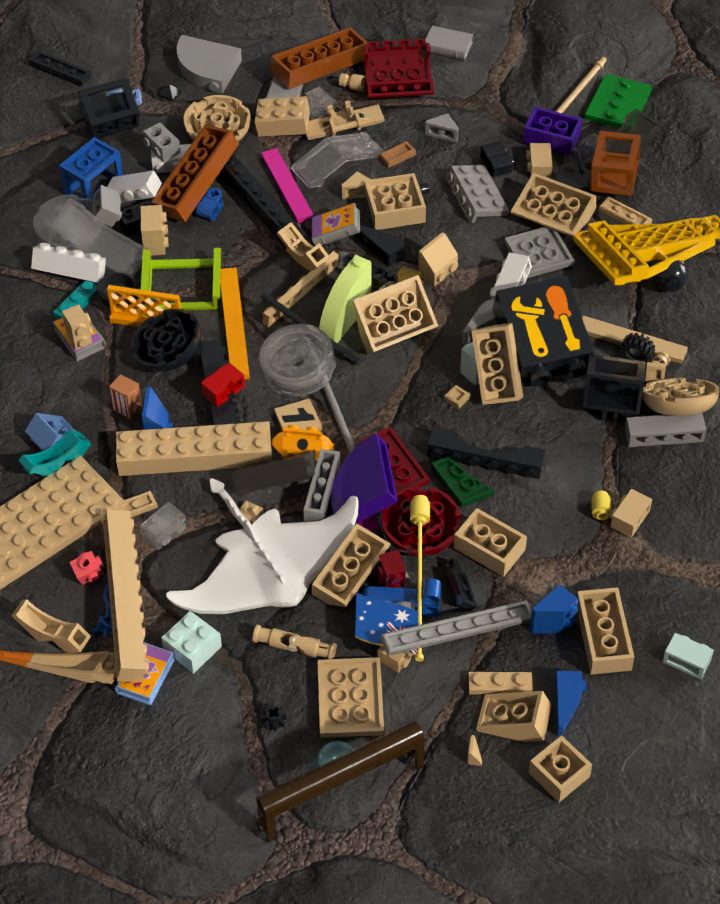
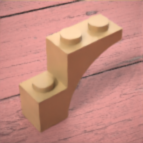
(42, 627)

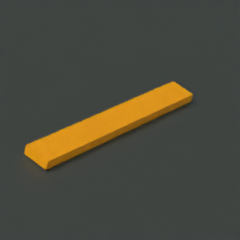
(234, 320)

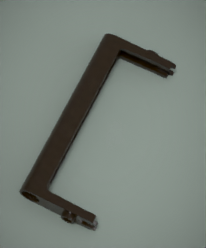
(305, 787)

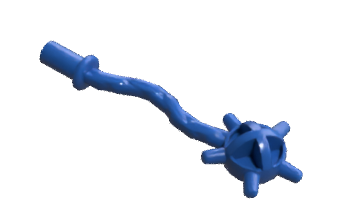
(105, 623)

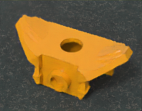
(286, 441)

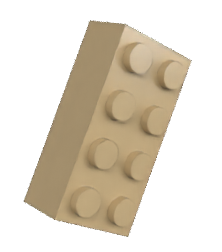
(604, 631)

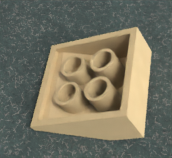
(395, 201)

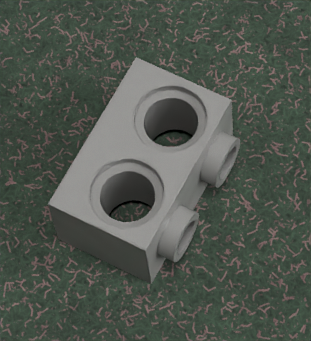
(161, 142)

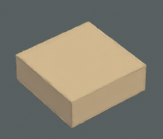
(457, 396)

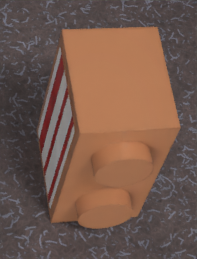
(125, 397)

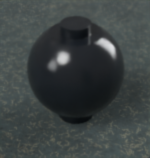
(673, 277)

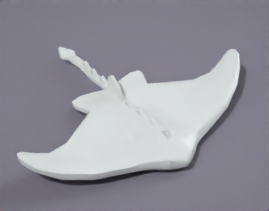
(267, 560)

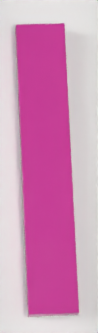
(287, 185)

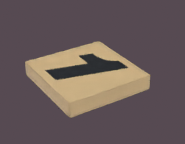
(298, 414)

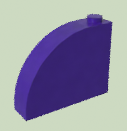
(368, 477)

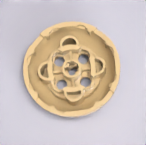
(220, 112)
(680, 397)

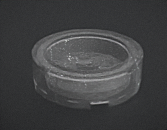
(300, 344)

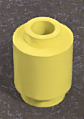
(601, 505)

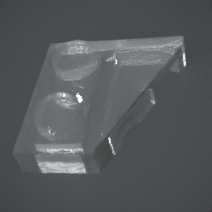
(318, 101)

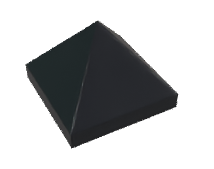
(170, 92)

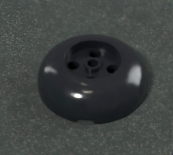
(166, 340)

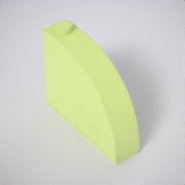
(339, 309)

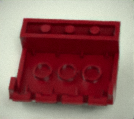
(398, 69)

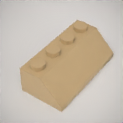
(497, 364)
(349, 567)

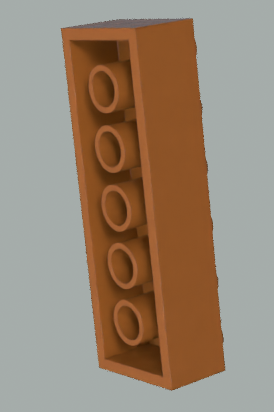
(318, 58)
(195, 172)

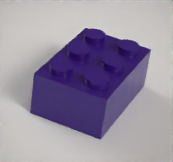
(553, 128)

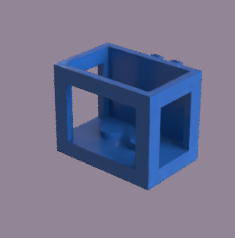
(87, 164)

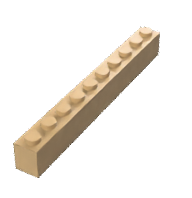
(124, 596)

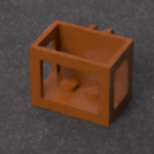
(615, 171)

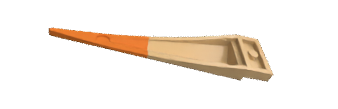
(79, 666)

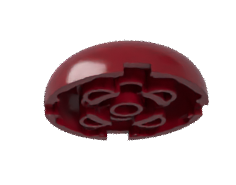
(443, 515)

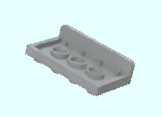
(476, 192)

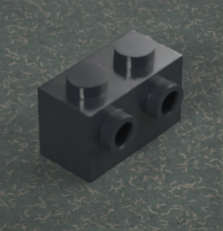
(131, 218)

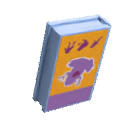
(159, 666)

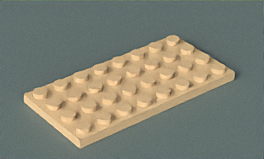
(52, 517)

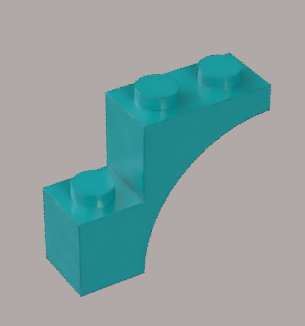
(50, 460)

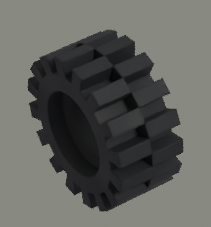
(645, 348)

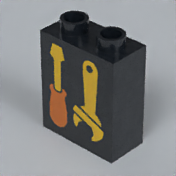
(546, 329)

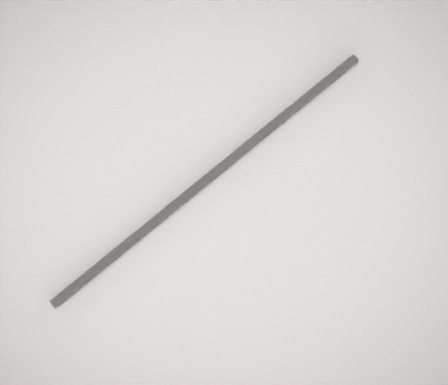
(350, 445)

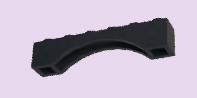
(523, 461)

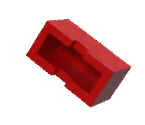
(222, 383)

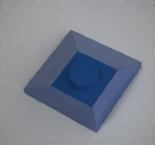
(154, 413)

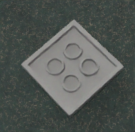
(544, 249)

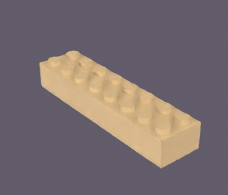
(192, 448)

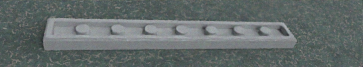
(456, 628)

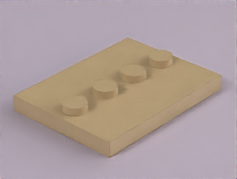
(350, 697)

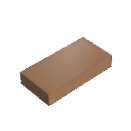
(397, 154)

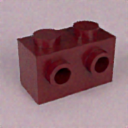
(391, 570)

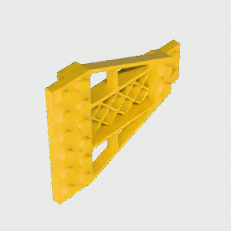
(625, 249)

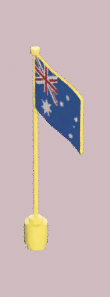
(382, 617)

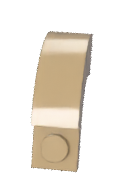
(301, 251)

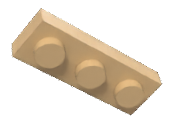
(499, 682)

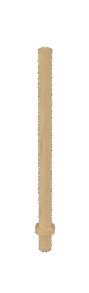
(598, 66)

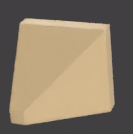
(474, 756)

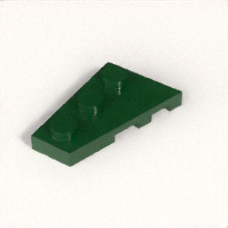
(460, 484)

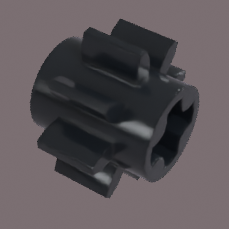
(273, 717)

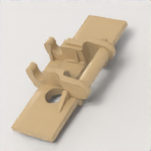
(344, 120)

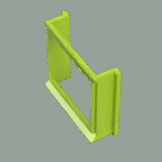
(148, 265)

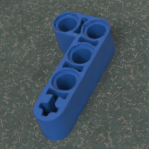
(430, 596)

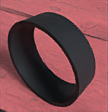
(114, 278)

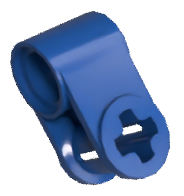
(210, 204)

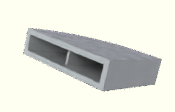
(207, 62)

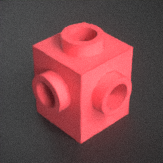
(87, 567)

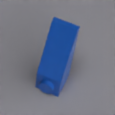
(568, 696)

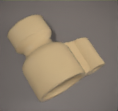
(355, 81)

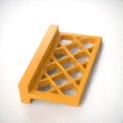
(132, 316)

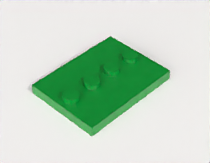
(616, 99)

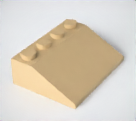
(555, 205)
(393, 314)

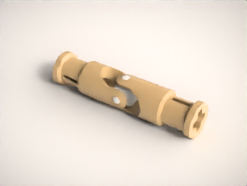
(306, 645)

